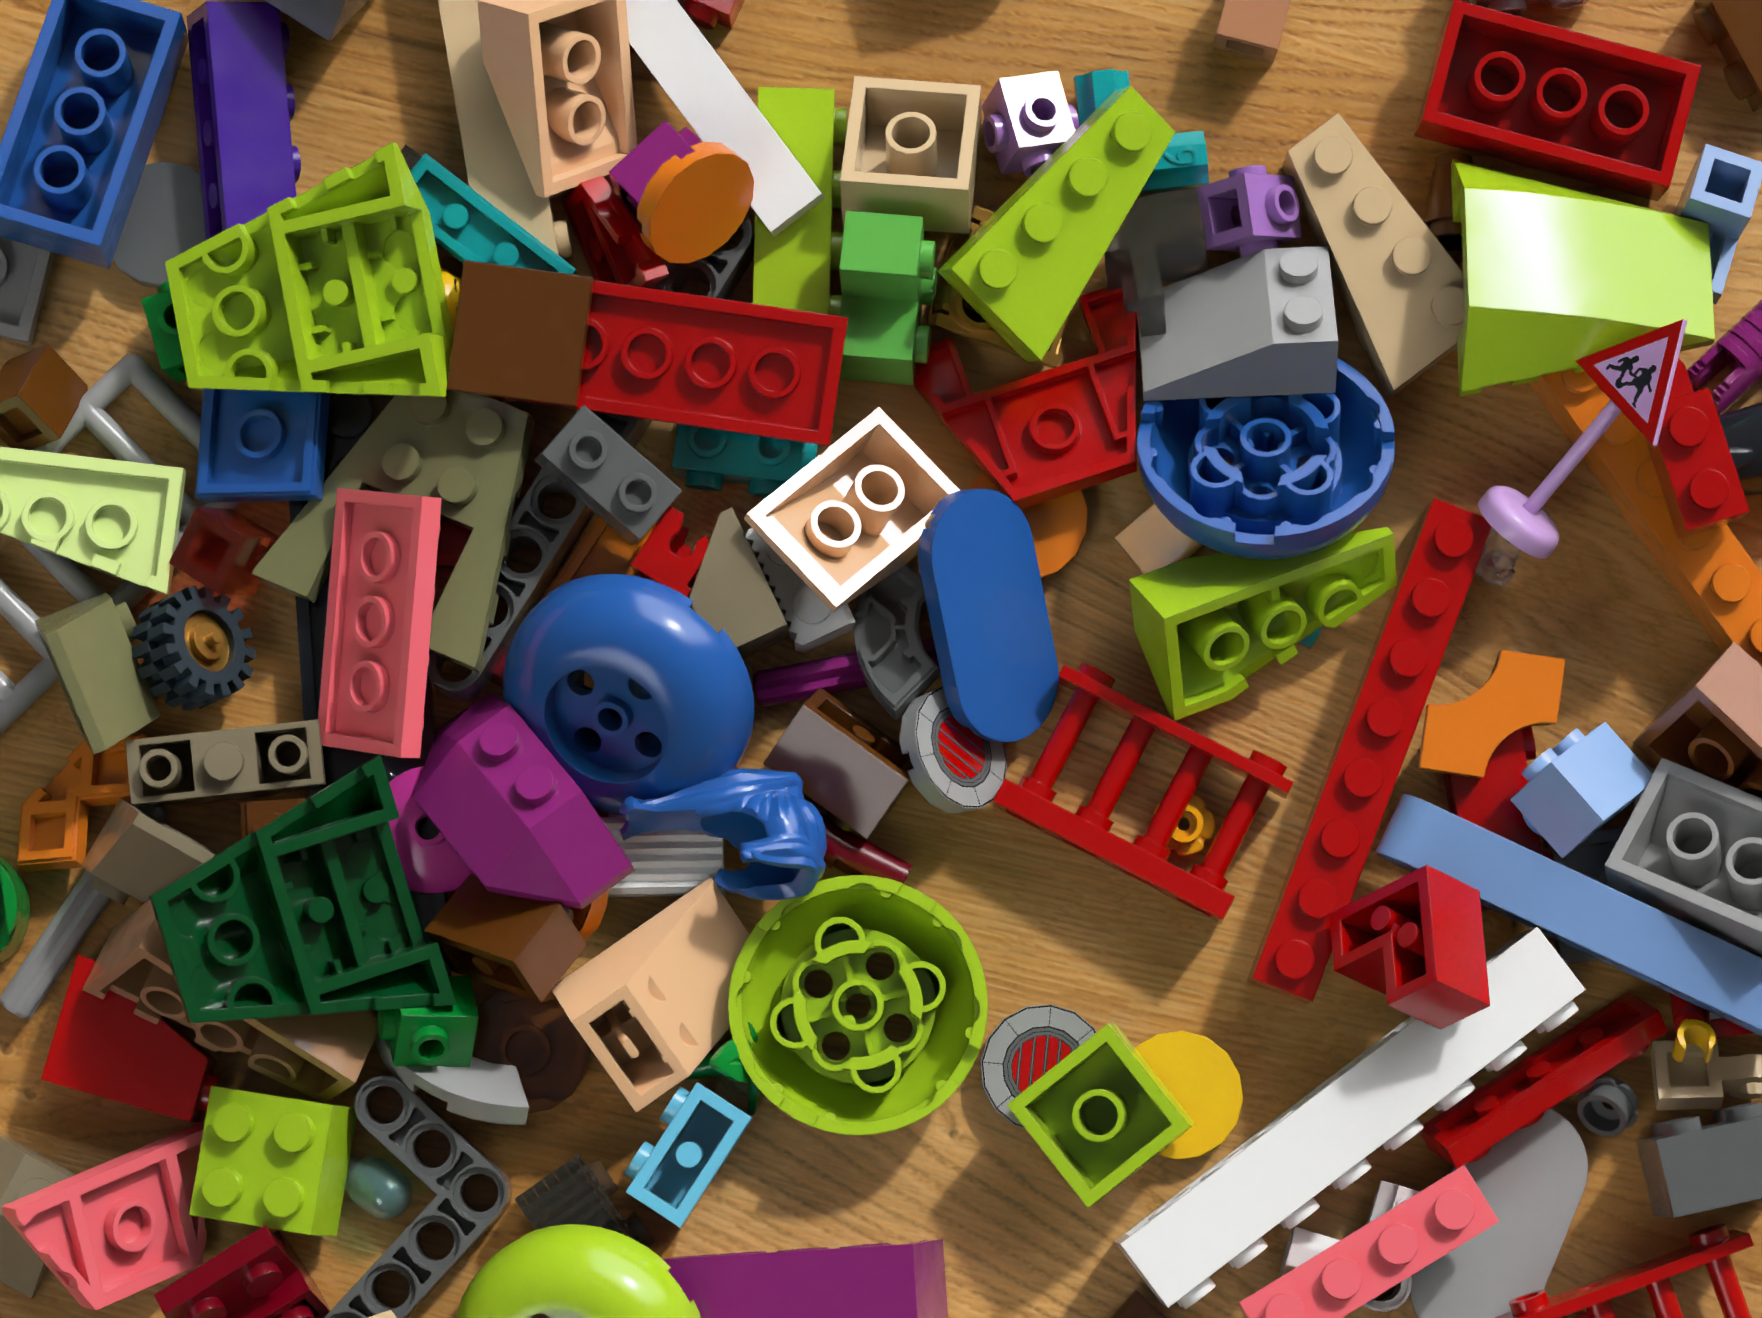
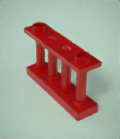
(1090, 825)
(1708, 1247)

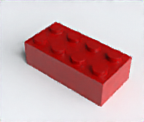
(1557, 100)

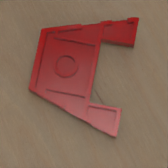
(1051, 427)

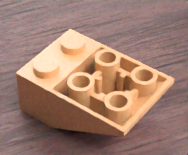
(658, 994)

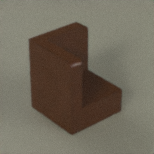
(37, 398)

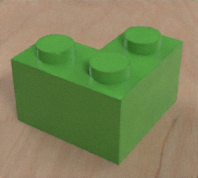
(884, 284)

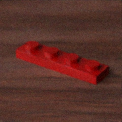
(1543, 1079)

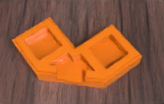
(57, 817)

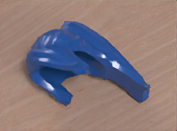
(759, 815)

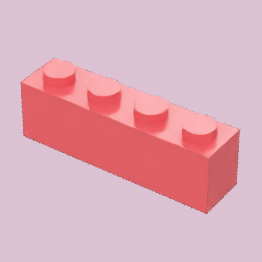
(1378, 1253)

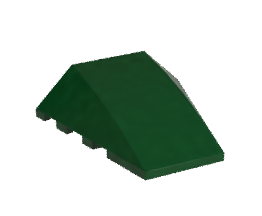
(303, 916)

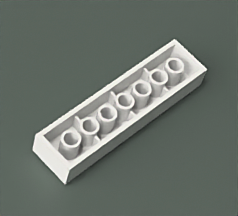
(1343, 1122)

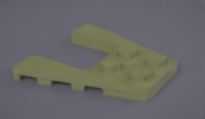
(440, 447)

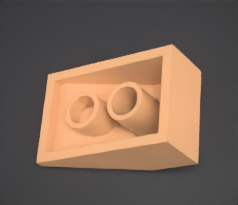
(562, 85)
(853, 510)

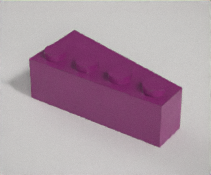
(818, 1282)

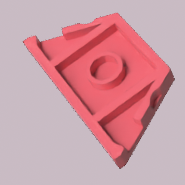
(118, 1221)

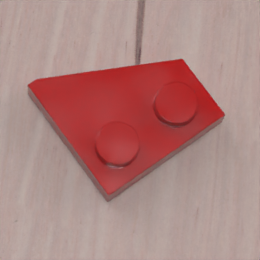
(611, 237)

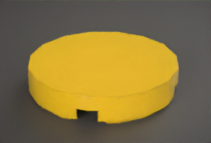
(1202, 1083)

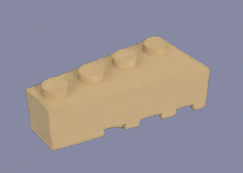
(1381, 256)

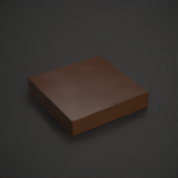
(520, 333)

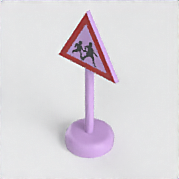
(1638, 382)

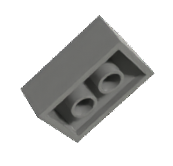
(1695, 854)

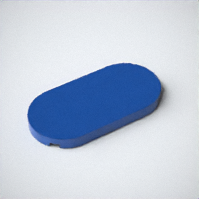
(988, 615)

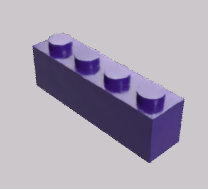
(241, 110)

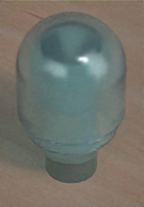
(378, 1187)

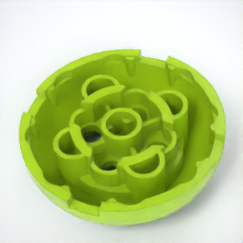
(836, 931)
(575, 1275)

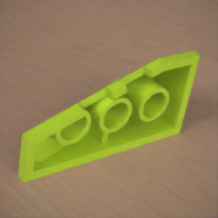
(1228, 616)

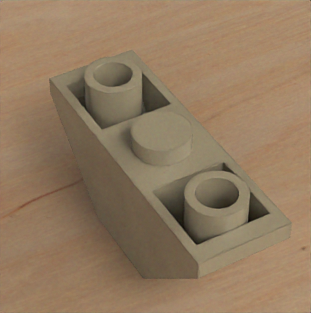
(225, 764)

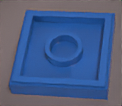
(262, 446)

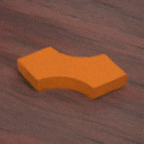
(1517, 695)

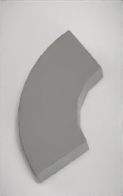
(477, 1092)

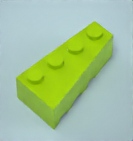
(1053, 231)

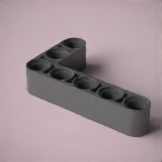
(447, 1207)

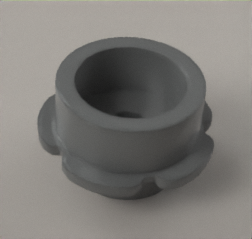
(1608, 1106)

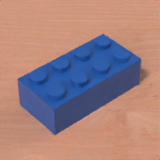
(87, 124)

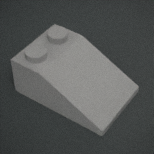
(1247, 330)

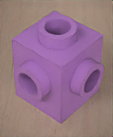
(1027, 121)
(1250, 211)

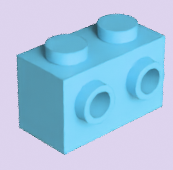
(689, 1153)

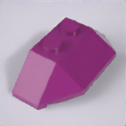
(516, 810)

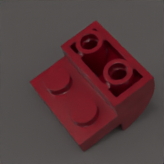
(248, 1280)

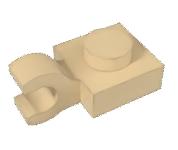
(1701, 1084)

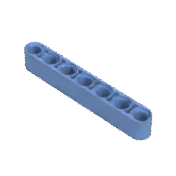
(1579, 911)

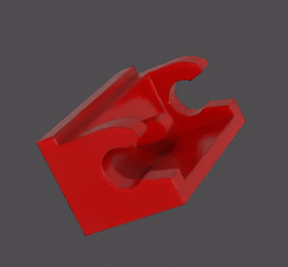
(667, 558)

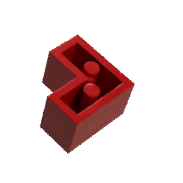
(1417, 946)

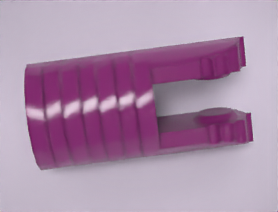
(1741, 351)

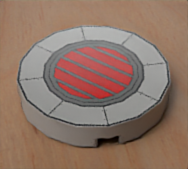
(949, 761)
(1026, 1049)

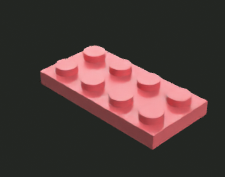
(379, 622)

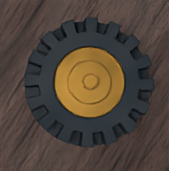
(193, 648)

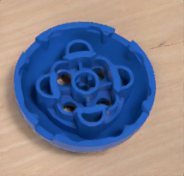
(1336, 437)
(651, 671)

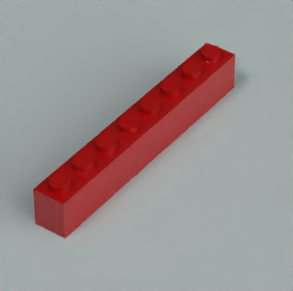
(1370, 749)

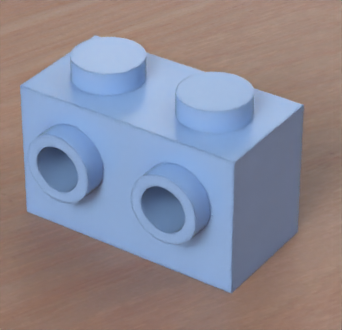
(1580, 787)

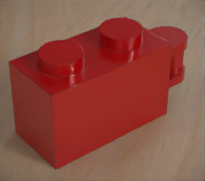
(1696, 462)

